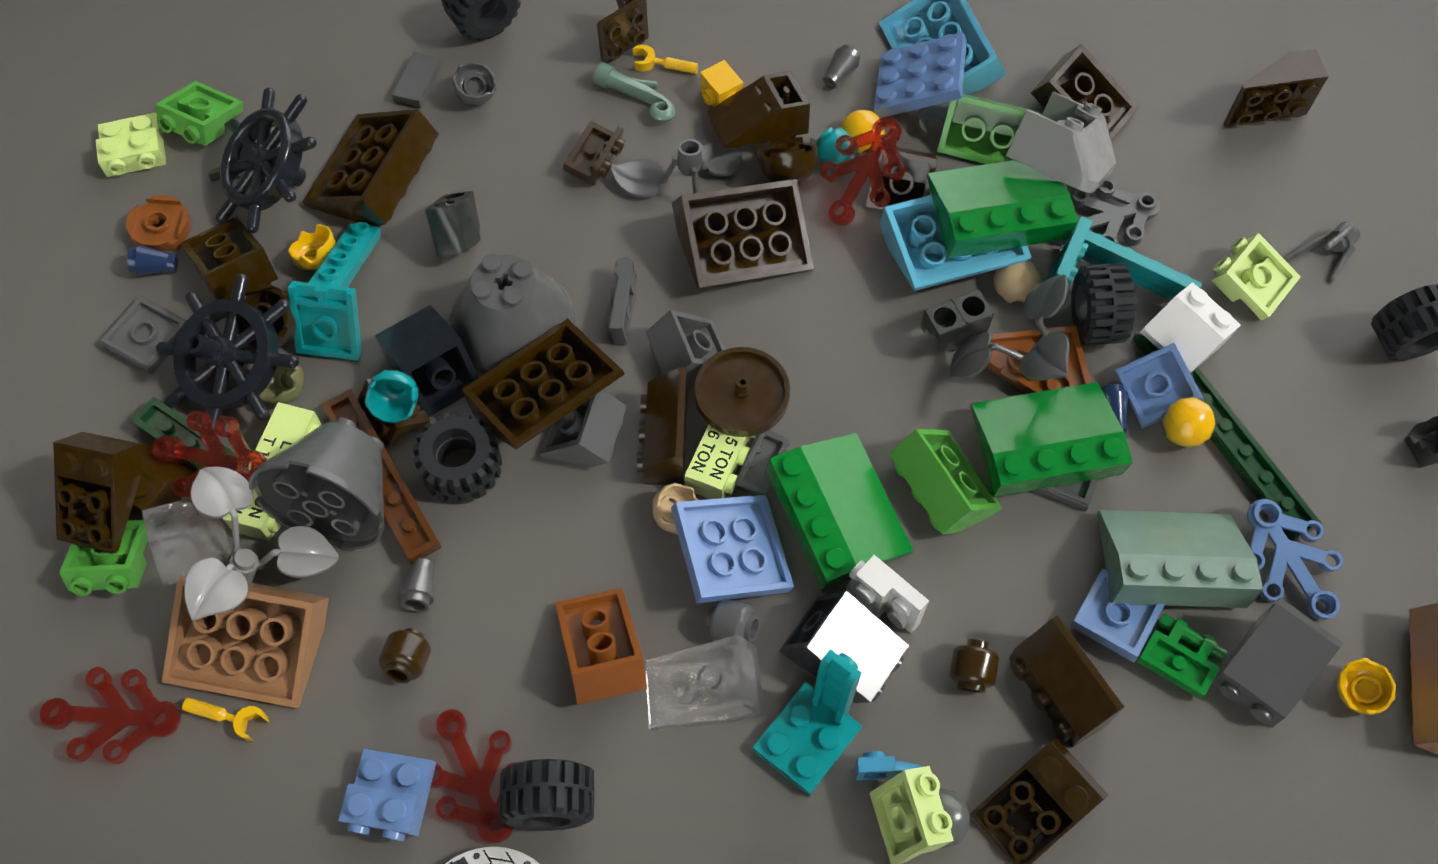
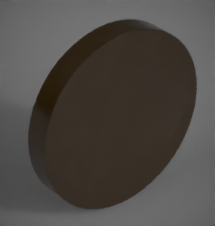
(742, 391)

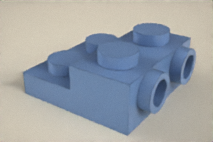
(388, 795)

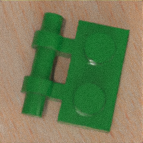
(1176, 662)

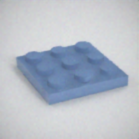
(921, 75)
(731, 548)

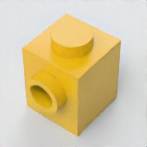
(719, 83)

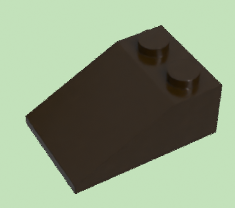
(1085, 80)
(226, 252)

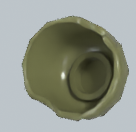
(284, 385)

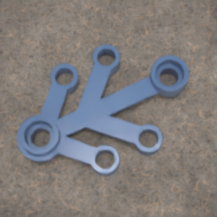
(1290, 554)

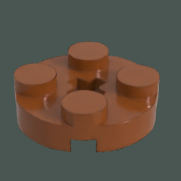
(163, 238)

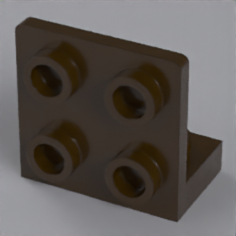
(622, 29)

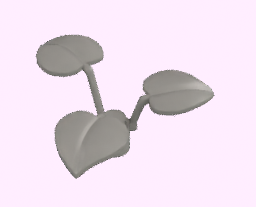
(219, 588)

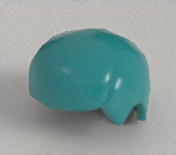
(391, 396)

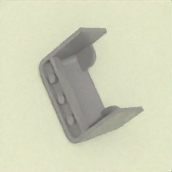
(1066, 143)

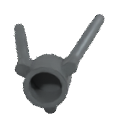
(1338, 240)

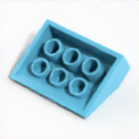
(936, 18)
(920, 250)

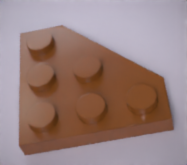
(1022, 342)

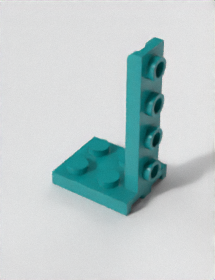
(1100, 250)
(325, 305)
(814, 725)

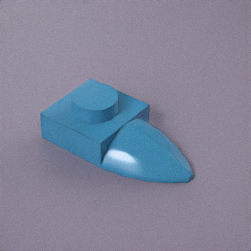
(877, 766)

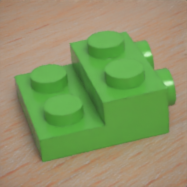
(197, 113)
(97, 569)

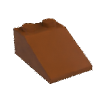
(601, 646)

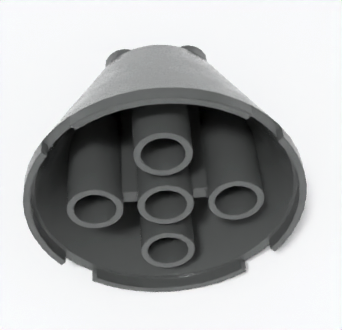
(506, 309)
(327, 484)

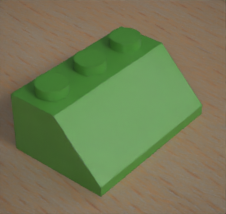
(980, 129)
(943, 480)

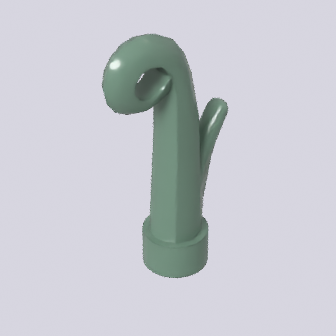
(661, 107)

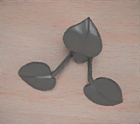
(644, 176)
(1046, 358)

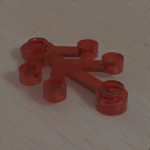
(865, 166)
(214, 456)
(113, 718)
(477, 782)

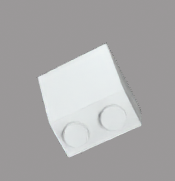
(1193, 324)

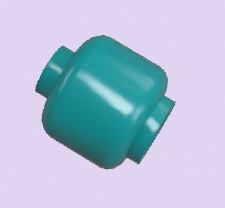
(826, 147)

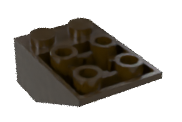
(1280, 90)
(762, 112)
(95, 488)
(1039, 804)

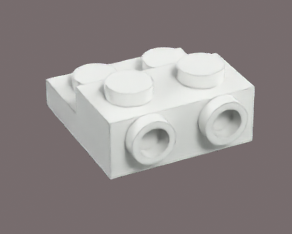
(884, 590)

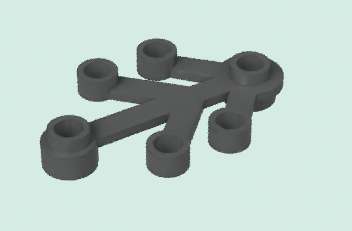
(1141, 206)

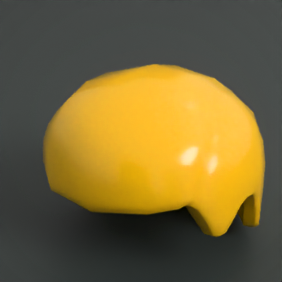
(859, 123)
(312, 248)
(1189, 422)
(1366, 686)

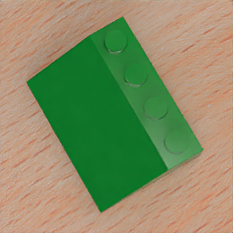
(1000, 207)
(1050, 439)
(837, 507)

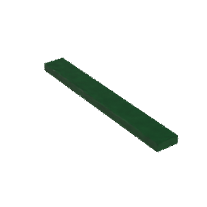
(1244, 452)

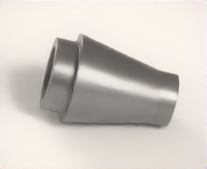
(842, 65)
(418, 588)

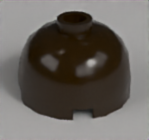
(788, 159)
(264, 297)

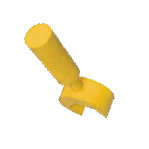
(668, 63)
(220, 714)

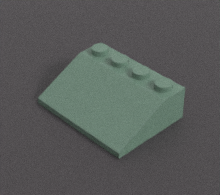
(1178, 559)

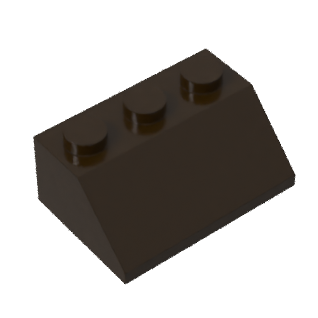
(664, 429)
(1065, 682)

